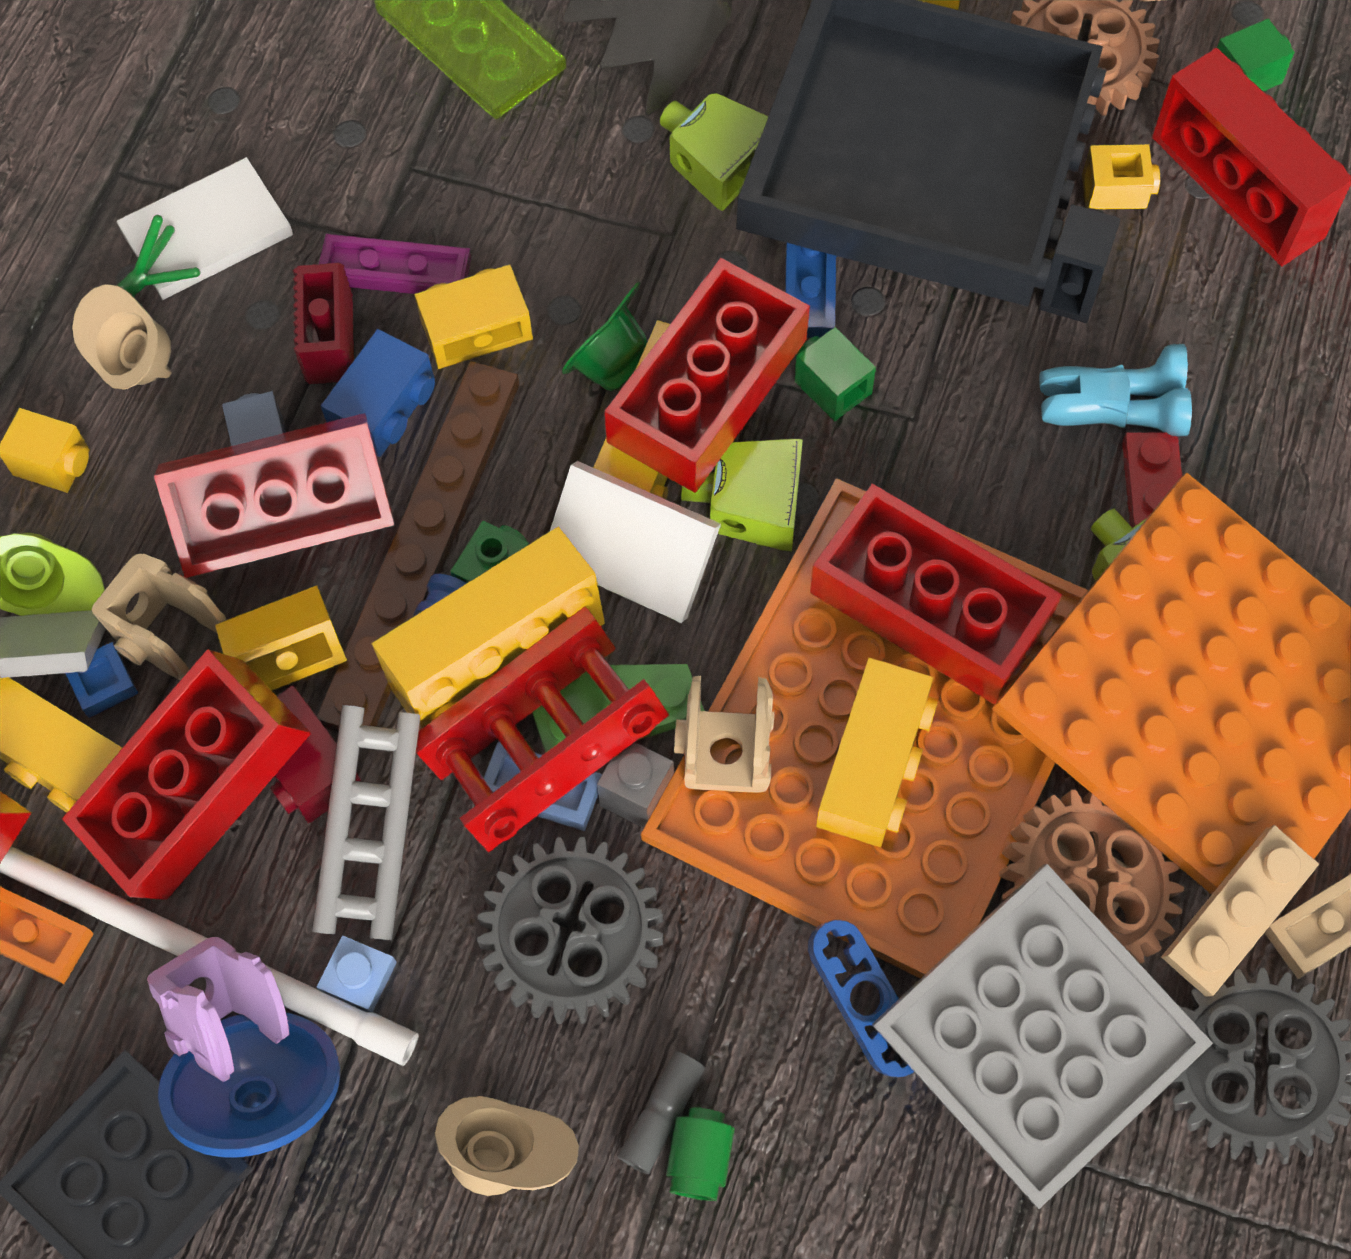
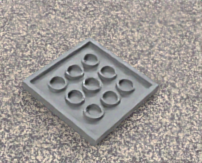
(1042, 1035)

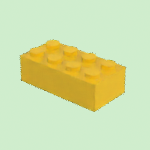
(486, 625)

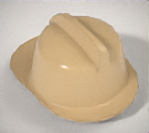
(120, 338)
(504, 1146)

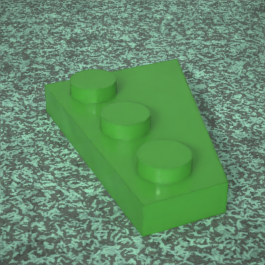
(668, 681)

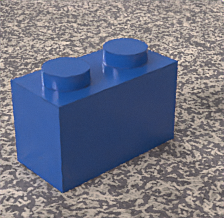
(385, 384)

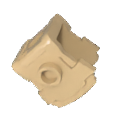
(155, 588)
(751, 731)

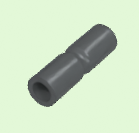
(658, 1118)

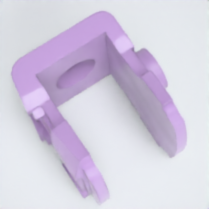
(232, 984)

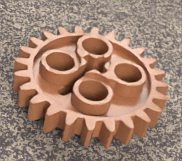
(1126, 41)
(1139, 888)

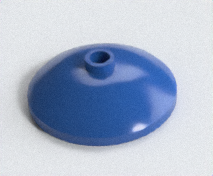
(267, 1100)

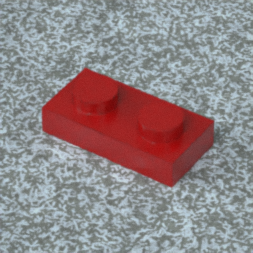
(1151, 471)

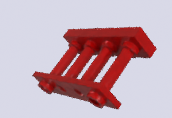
(511, 696)

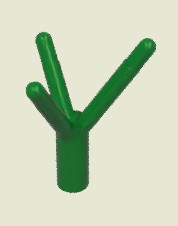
(149, 253)

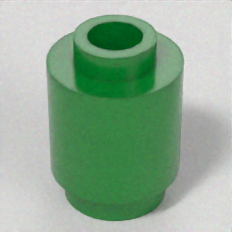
(700, 1154)

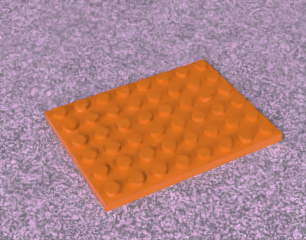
(968, 794)

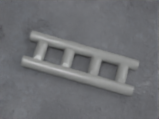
(340, 847)

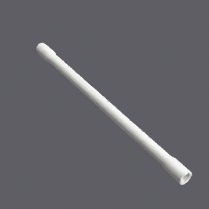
(365, 1028)

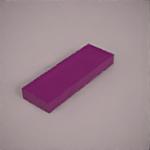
(395, 264)

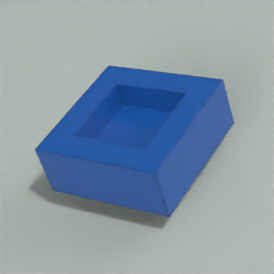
(103, 683)

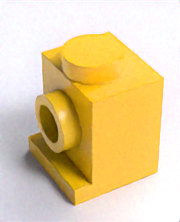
(1119, 177)

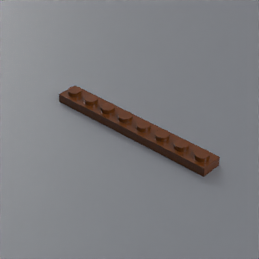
(422, 537)

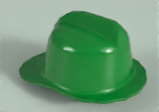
(613, 350)

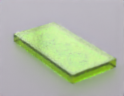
(478, 47)

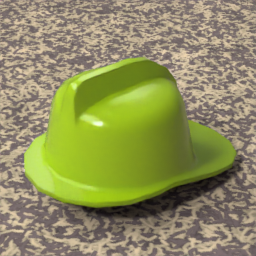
(45, 577)

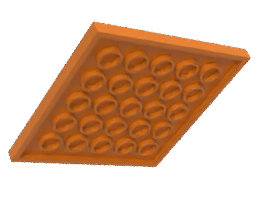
(1199, 689)

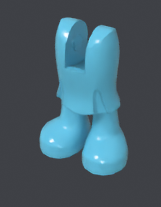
(1103, 394)

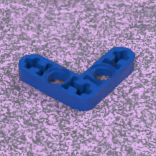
(828, 967)

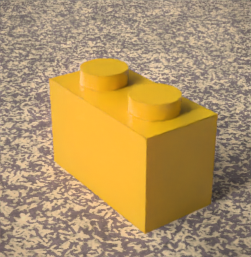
(474, 316)
(284, 639)

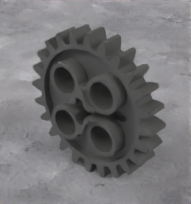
(618, 945)
(1316, 1069)

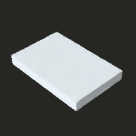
(214, 224)
(636, 540)

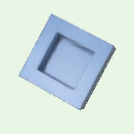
(357, 974)

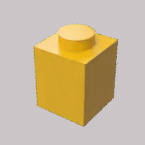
(44, 450)

